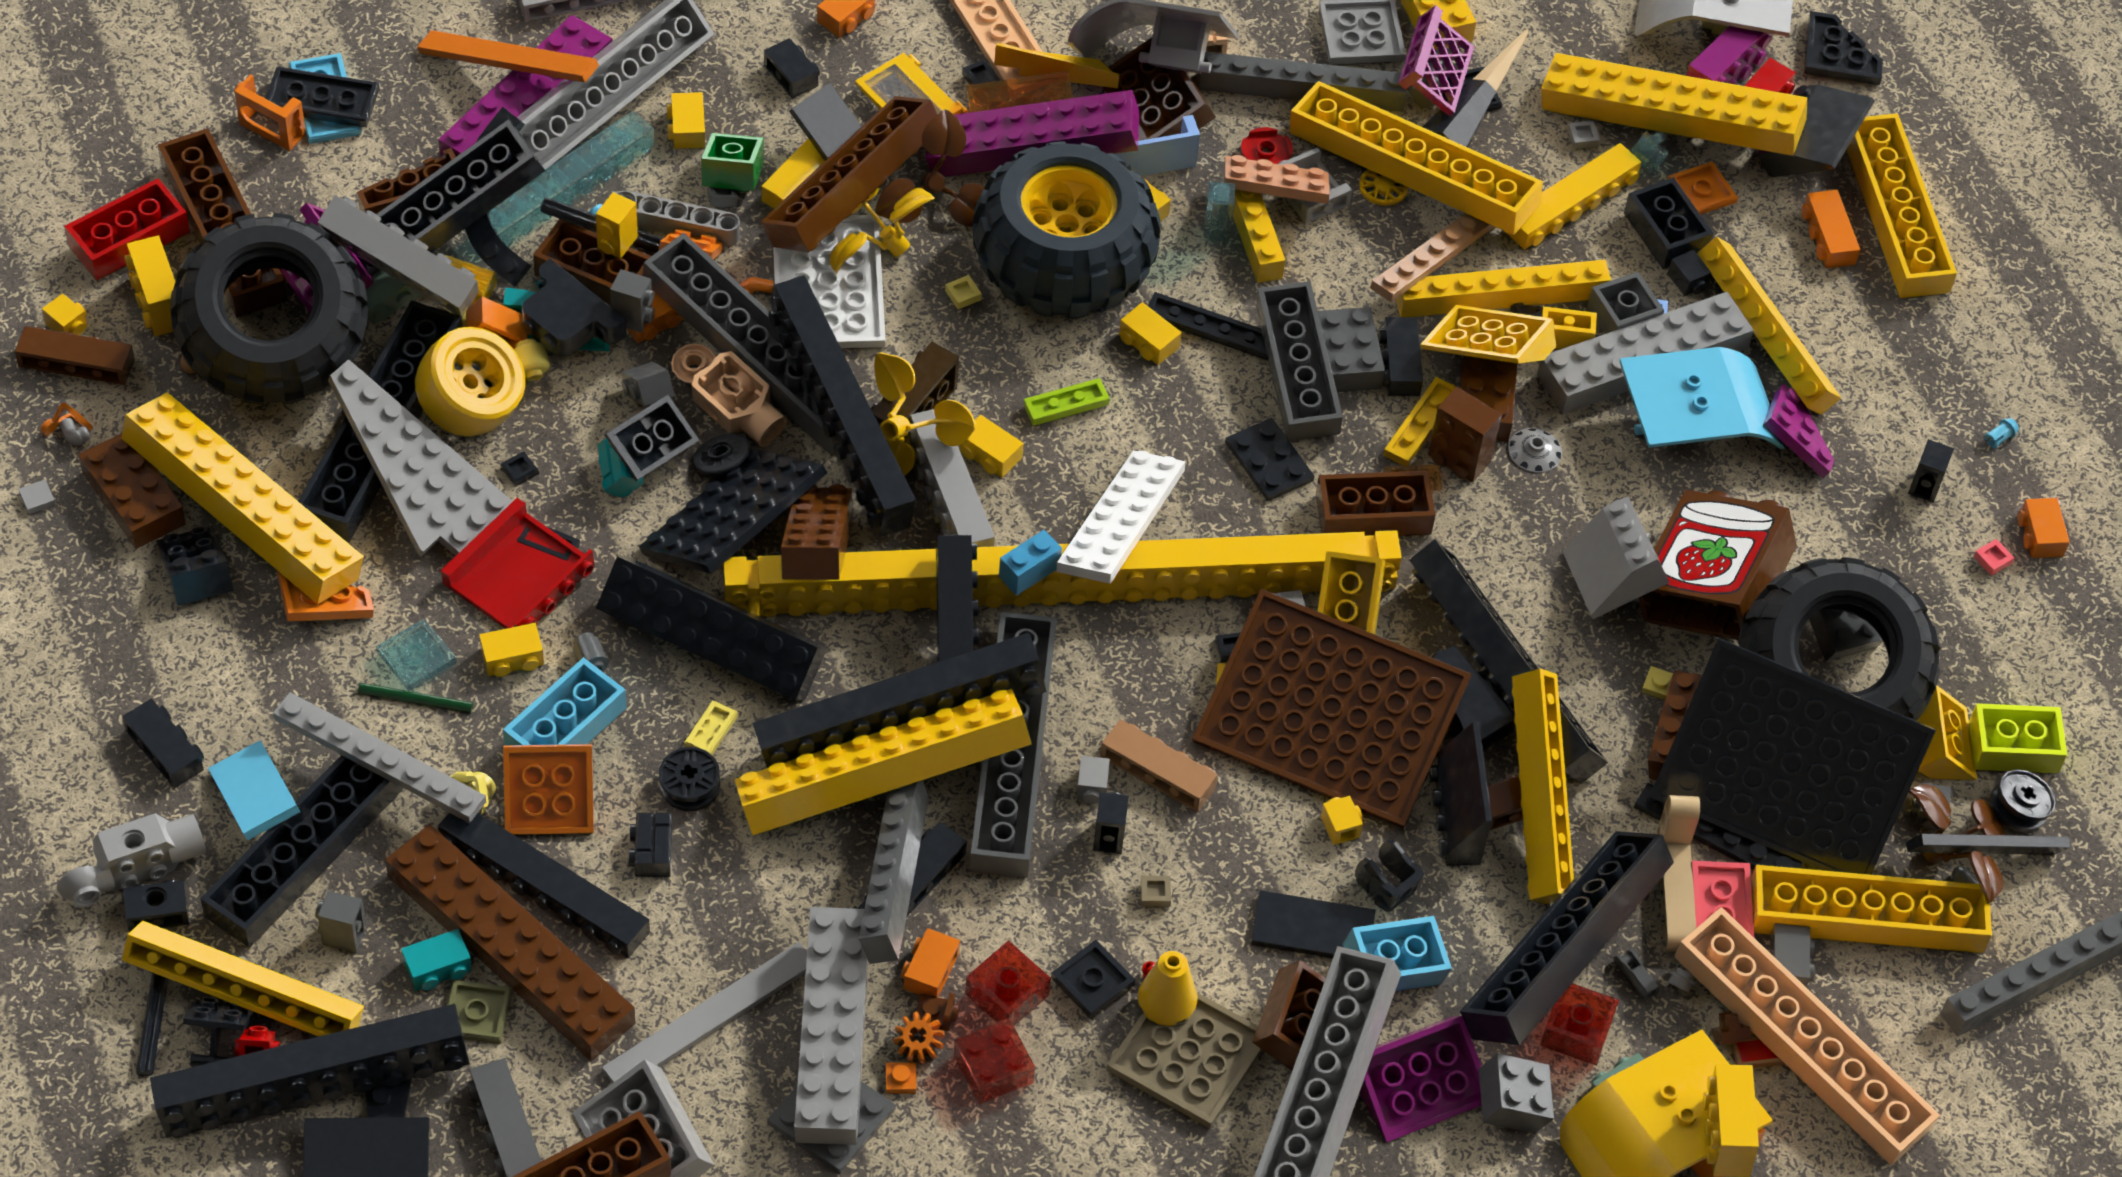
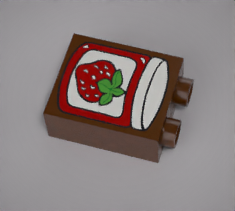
(1717, 561)

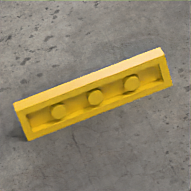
(1418, 424)

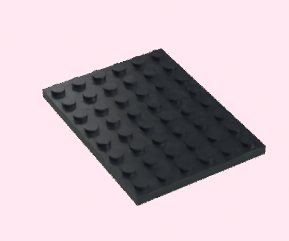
(1793, 761)

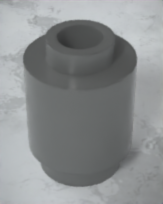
(590, 648)

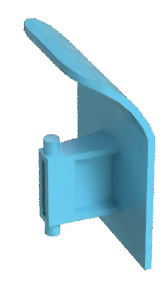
(1697, 396)

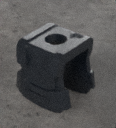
(1395, 860)

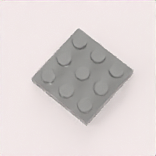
(1361, 31)

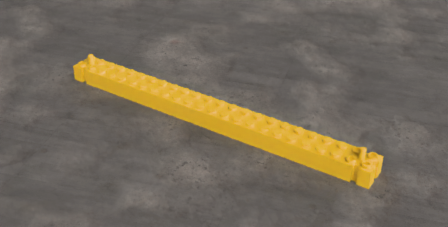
(1151, 571)

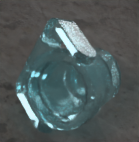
(1650, 151)

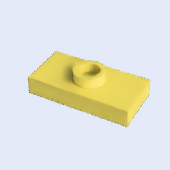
(712, 727)

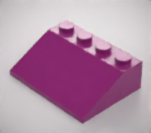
(1422, 1078)

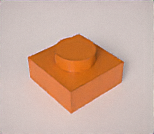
(901, 1078)

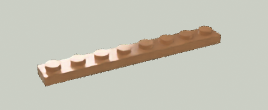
(1429, 256)

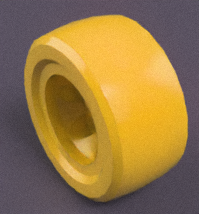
(451, 394)

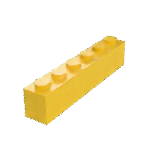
(1578, 193)

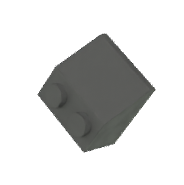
(1623, 302)

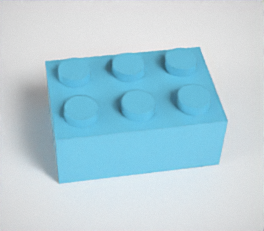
(1413, 946)

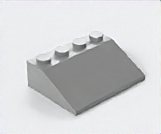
(1614, 559)
(650, 1092)

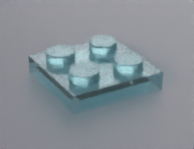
(416, 654)

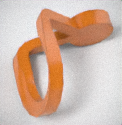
(51, 424)

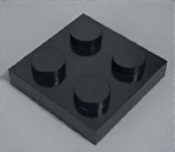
(1093, 979)

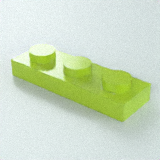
(1066, 401)

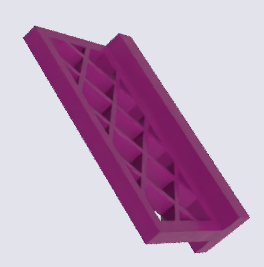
(1422, 51)

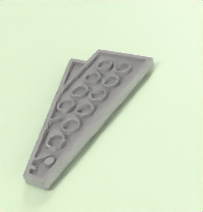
(423, 477)

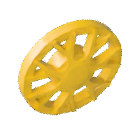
(1383, 186)

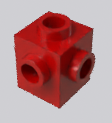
(253, 1037)

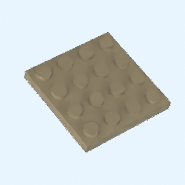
(1190, 1063)

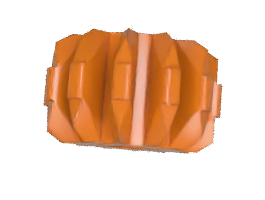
(916, 1048)

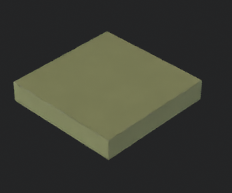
(481, 1009)

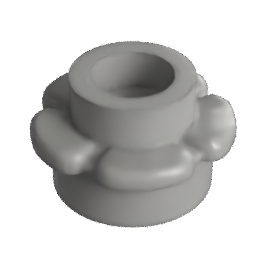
(1681, 980)

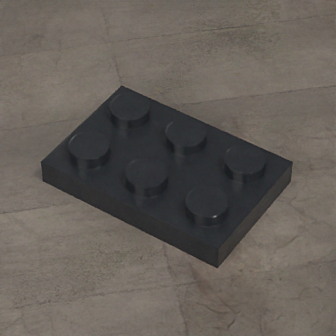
(1269, 459)

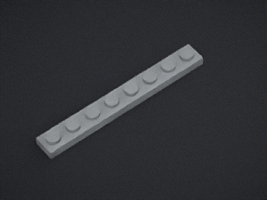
(379, 757)

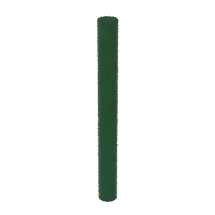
(415, 697)

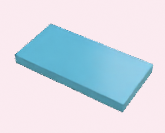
(321, 130)
(254, 790)

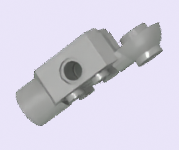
(133, 854)

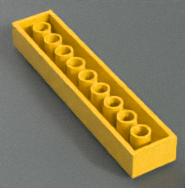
(1674, 104)
(1416, 157)
(242, 497)
(882, 761)

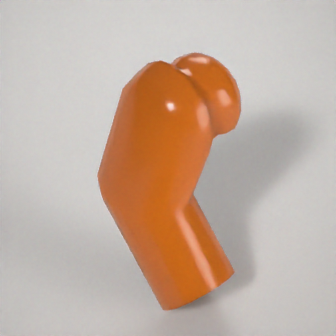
(755, 284)

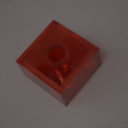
(1007, 984)
(1580, 1023)
(994, 1061)

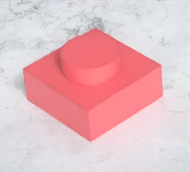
(1993, 557)

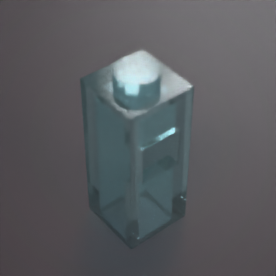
(1218, 212)

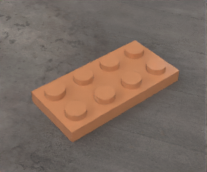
(1277, 179)

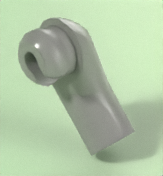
(72, 435)

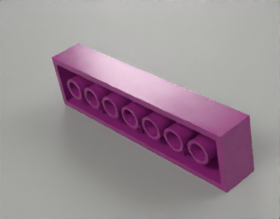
(522, 89)
(998, 134)

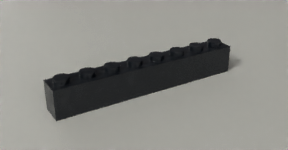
(548, 883)

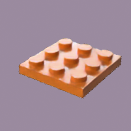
(548, 789)

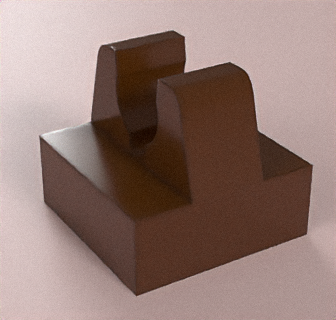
(1730, 1029)

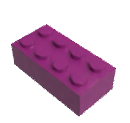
(1731, 56)

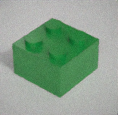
(732, 162)

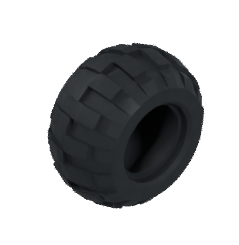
(260, 368)
(1868, 592)

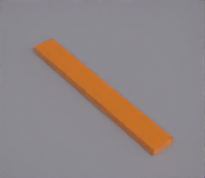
(508, 56)

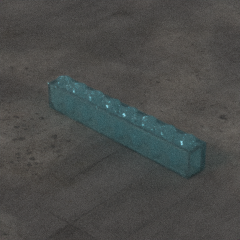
(573, 175)

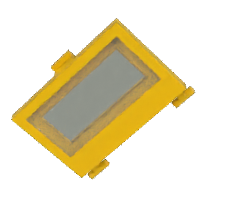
(905, 79)

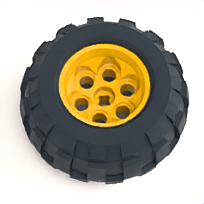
(1066, 229)

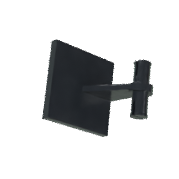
(217, 1015)

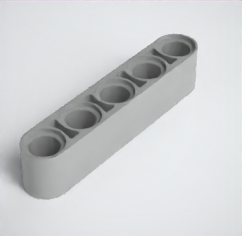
(667, 215)

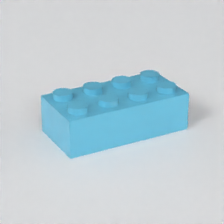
(570, 710)

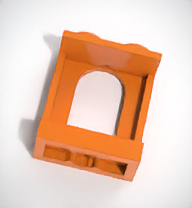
(289, 118)

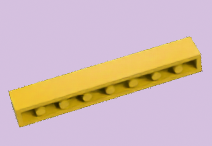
(1503, 288)
(1769, 326)
(1542, 785)
(239, 981)

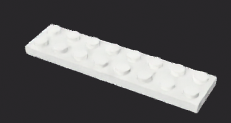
(1121, 516)

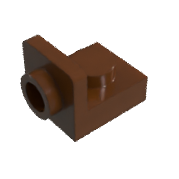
(940, 1009)

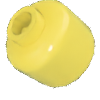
(533, 358)

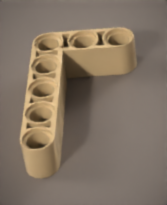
(1678, 904)

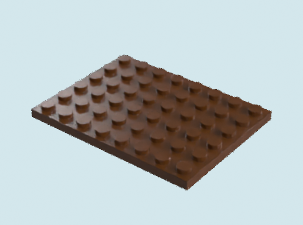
(1332, 708)

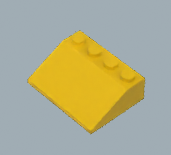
(1493, 335)

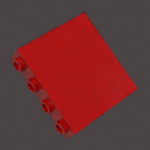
(511, 579)

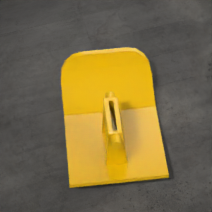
(1647, 1115)

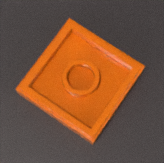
(1705, 187)

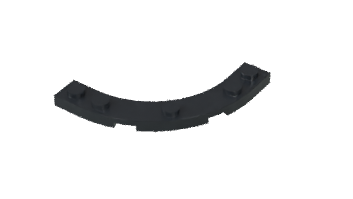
(484, 235)

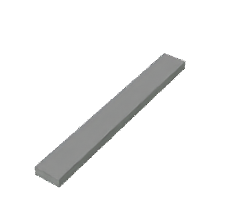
(713, 1013)

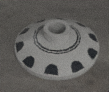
(1534, 458)

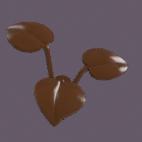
(942, 137)
(1937, 811)

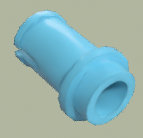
(2005, 429)

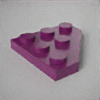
(1795, 427)

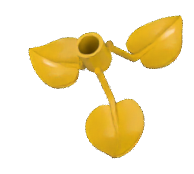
(891, 237)
(952, 421)

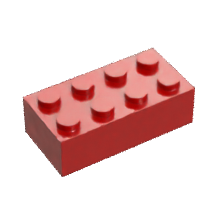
(103, 234)

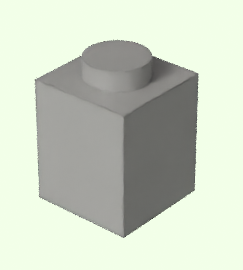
(1092, 778)

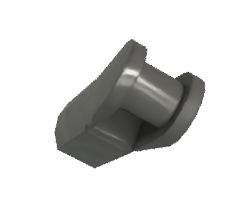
(1638, 977)

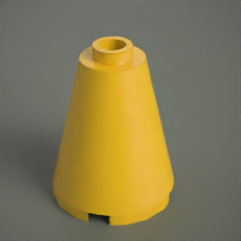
(1168, 990)

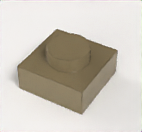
(1155, 891)

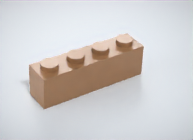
(1159, 765)

